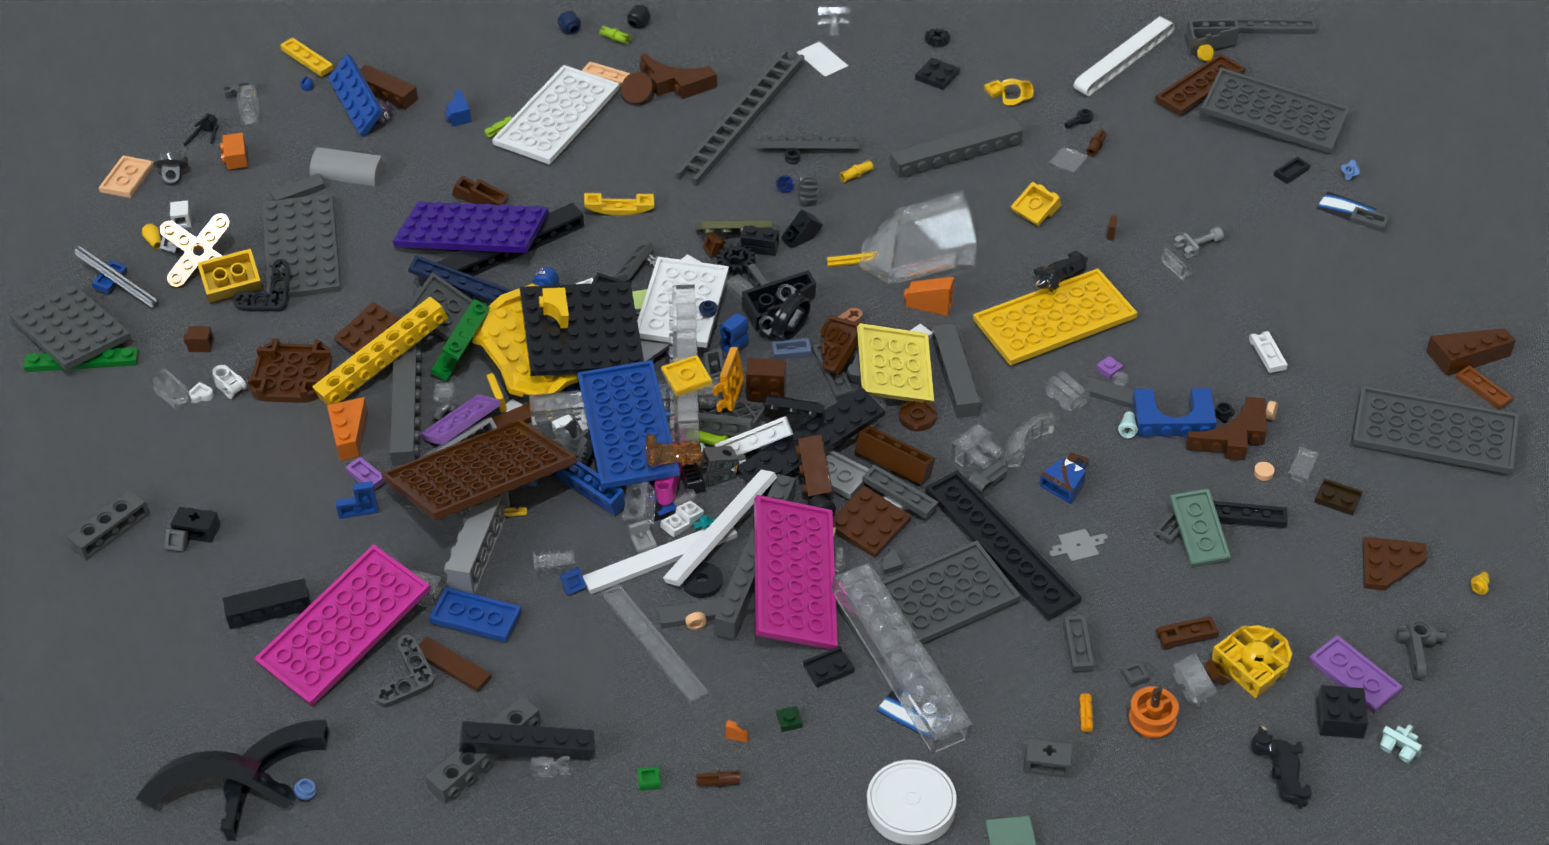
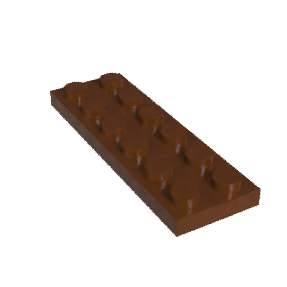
(1196, 85)

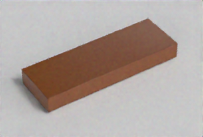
(1484, 387)

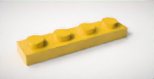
(306, 57)

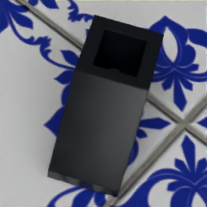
(802, 229)

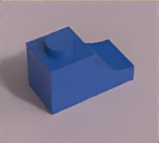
(458, 110)

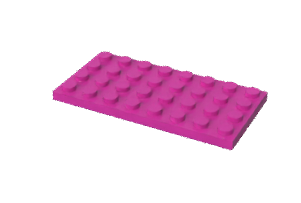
(794, 573)
(342, 624)

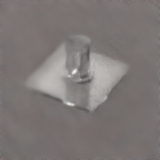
(833, 17)

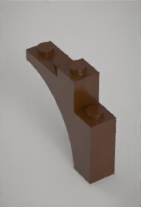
(680, 80)
(1235, 436)

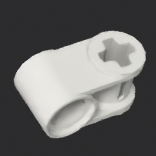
(228, 381)

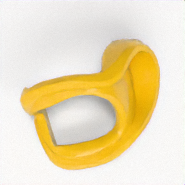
(1025, 87)

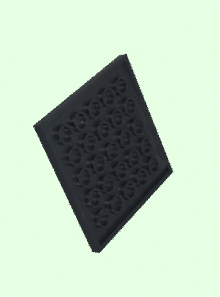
(598, 335)

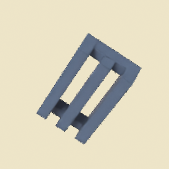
(791, 348)

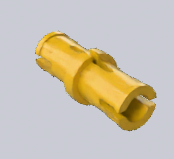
(856, 171)

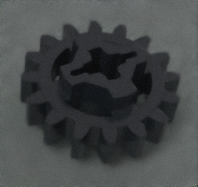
(736, 258)

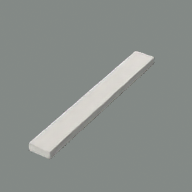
(719, 528)
(645, 562)

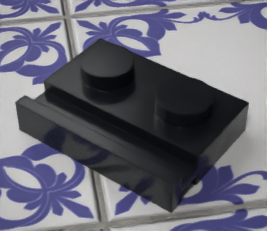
(828, 666)

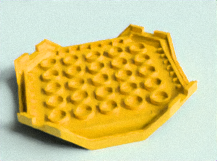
(505, 342)

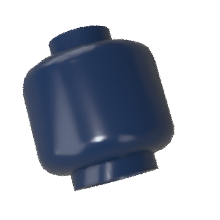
(569, 22)

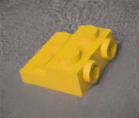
(1036, 203)

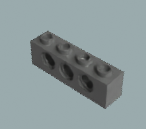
(108, 525)

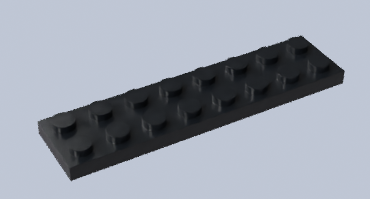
(834, 424)

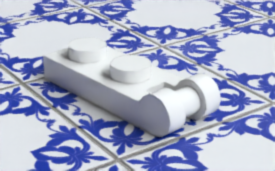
(1268, 352)

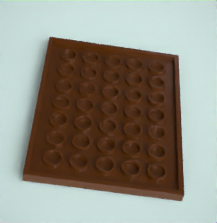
(478, 469)

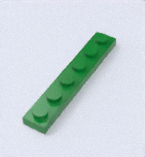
(110, 358)

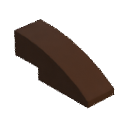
(478, 192)

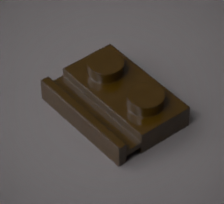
(1338, 497)

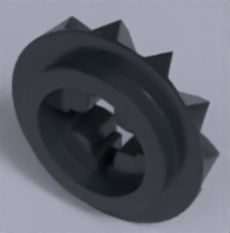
(937, 37)

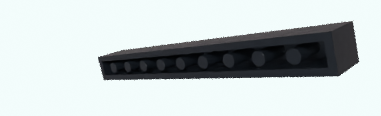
(556, 225)

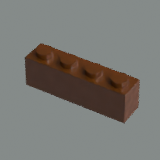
(390, 88)
(894, 454)

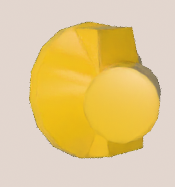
(1480, 583)

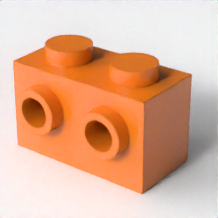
(234, 151)

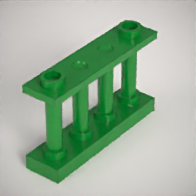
(459, 340)

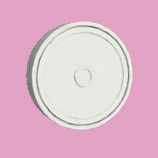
(911, 802)

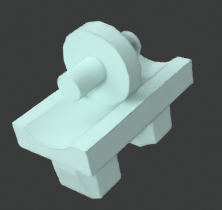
(1404, 739)

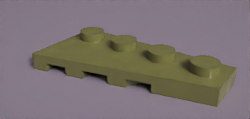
(727, 226)

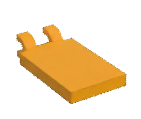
(731, 381)

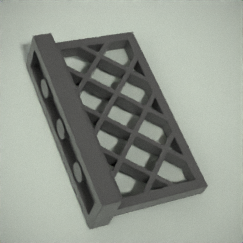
(732, 423)

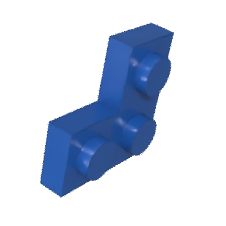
(362, 504)

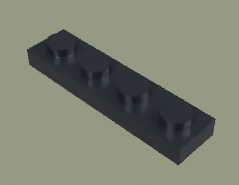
(1251, 514)

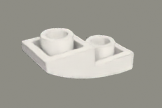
(682, 519)

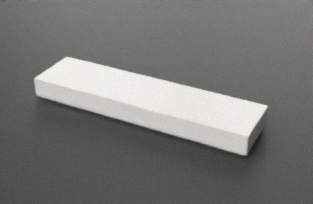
(759, 436)

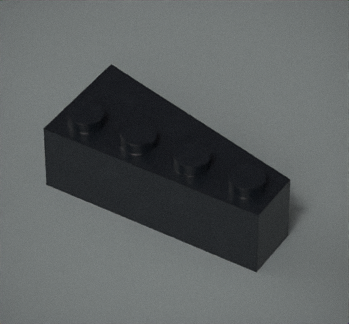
(765, 300)

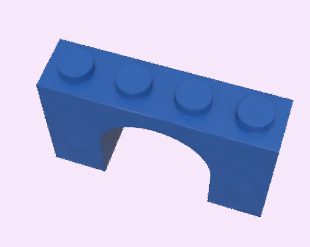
(1154, 423)

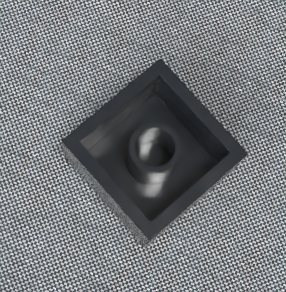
(1342, 711)

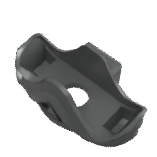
(579, 446)

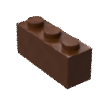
(814, 466)

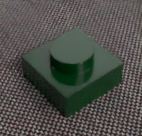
(789, 718)

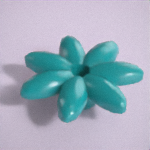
(704, 521)

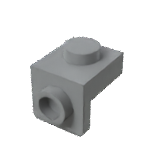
(641, 537)

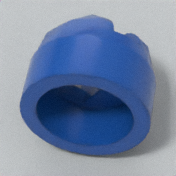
(306, 84)

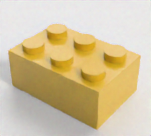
(229, 275)

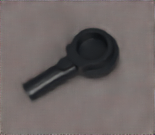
(1083, 117)

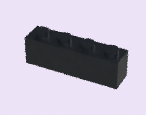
(266, 603)

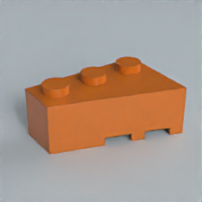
(348, 426)

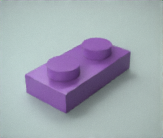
(364, 472)

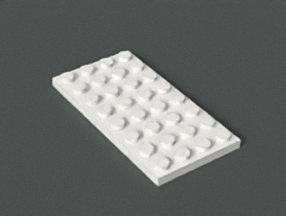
(556, 114)

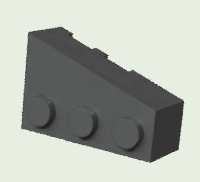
(1211, 32)

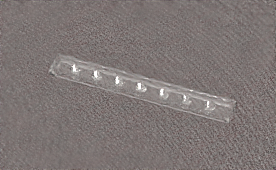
(655, 645)

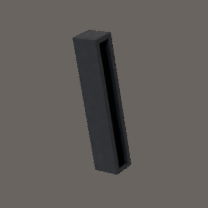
(526, 740)

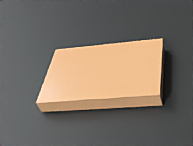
(126, 176)

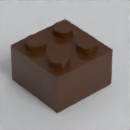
(765, 377)

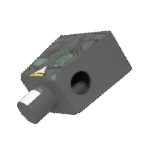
(719, 464)

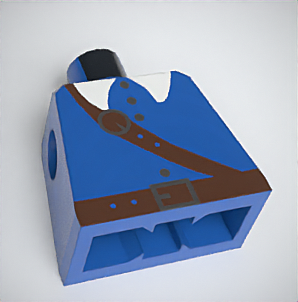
(1064, 479)

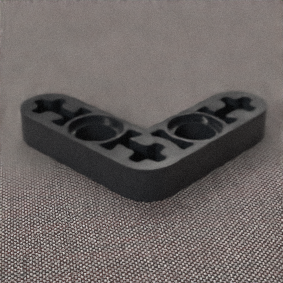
(270, 298)

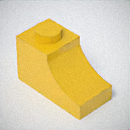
(555, 305)

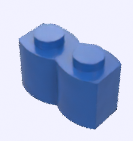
(734, 333)

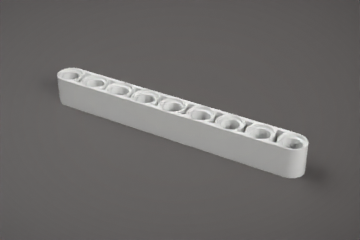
(1124, 56)

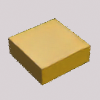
(994, 89)

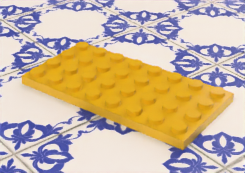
(1054, 318)

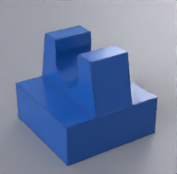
(572, 581)

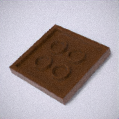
(365, 327)
(870, 521)

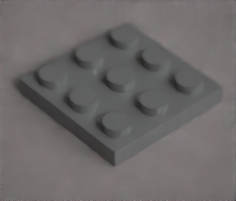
(451, 299)

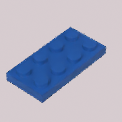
(475, 614)

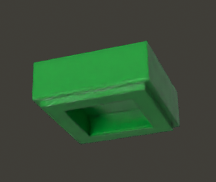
(649, 778)

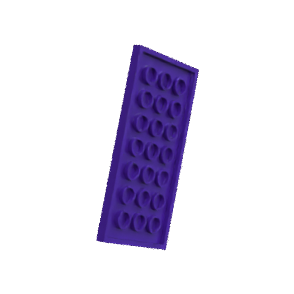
(471, 227)

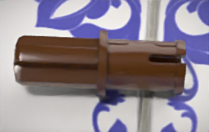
(1096, 143)
(719, 778)

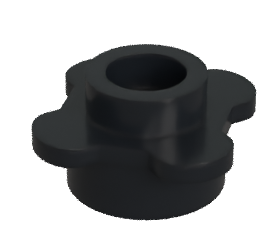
(1224, 411)

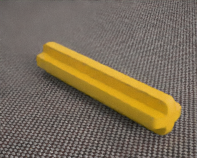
(845, 260)

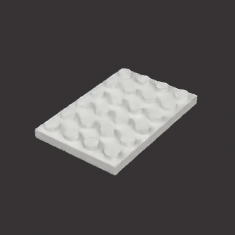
(709, 285)

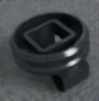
(790, 315)

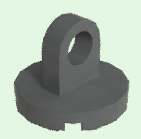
(170, 163)

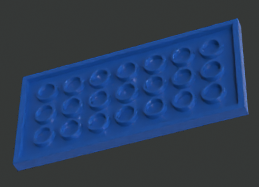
(620, 411)

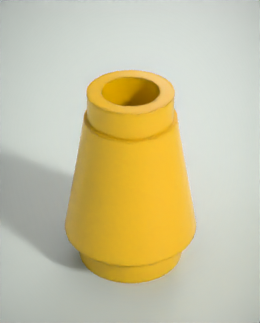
(152, 235)

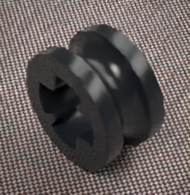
(792, 156)

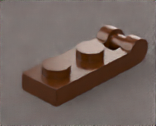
(1187, 632)

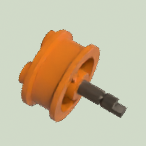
(1153, 712)

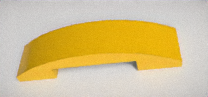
(641, 204)

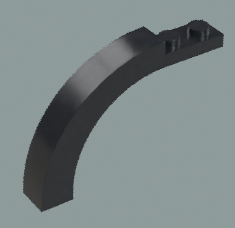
(268, 751)
(213, 764)

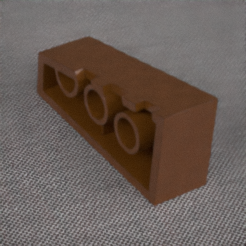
(1474, 348)

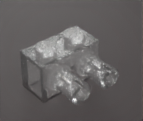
(973, 445)

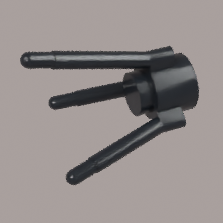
(207, 123)

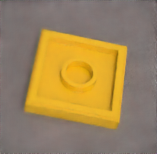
(686, 375)

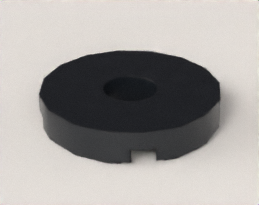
(710, 587)

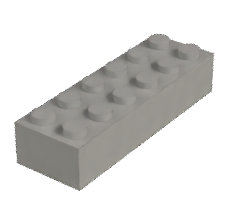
(476, 544)

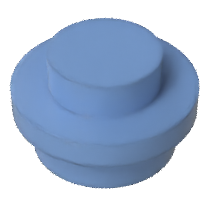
(305, 789)

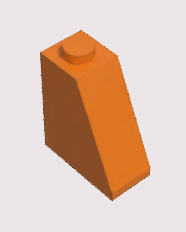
(931, 295)

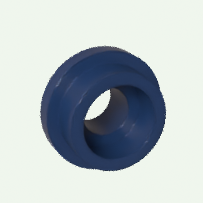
(708, 308)

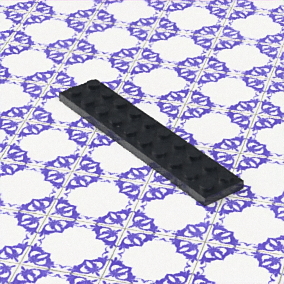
(1004, 545)

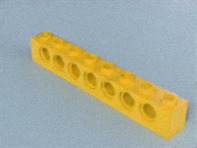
(380, 352)

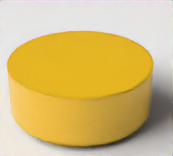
(1205, 52)

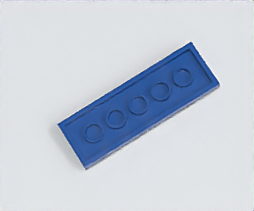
(355, 95)

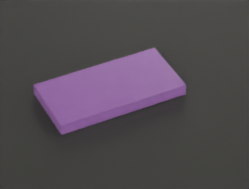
(460, 419)
(1352, 669)

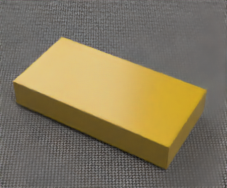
(496, 391)

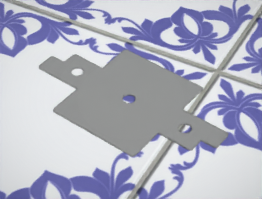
(1086, 548)

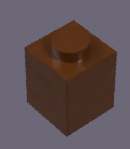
(199, 339)

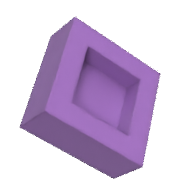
(1108, 367)

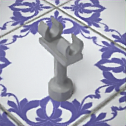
(1192, 248)

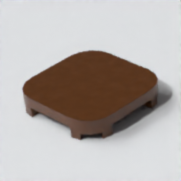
(289, 371)

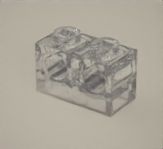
(639, 503)

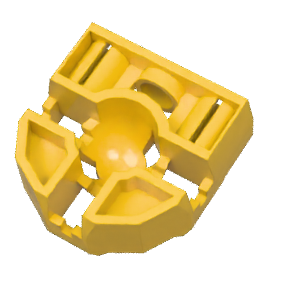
(1241, 655)

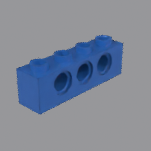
(588, 484)

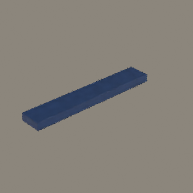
(461, 281)

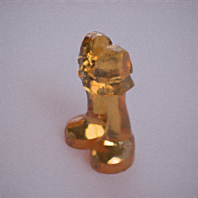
(682, 452)

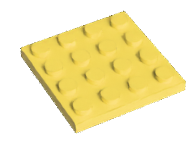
(895, 363)

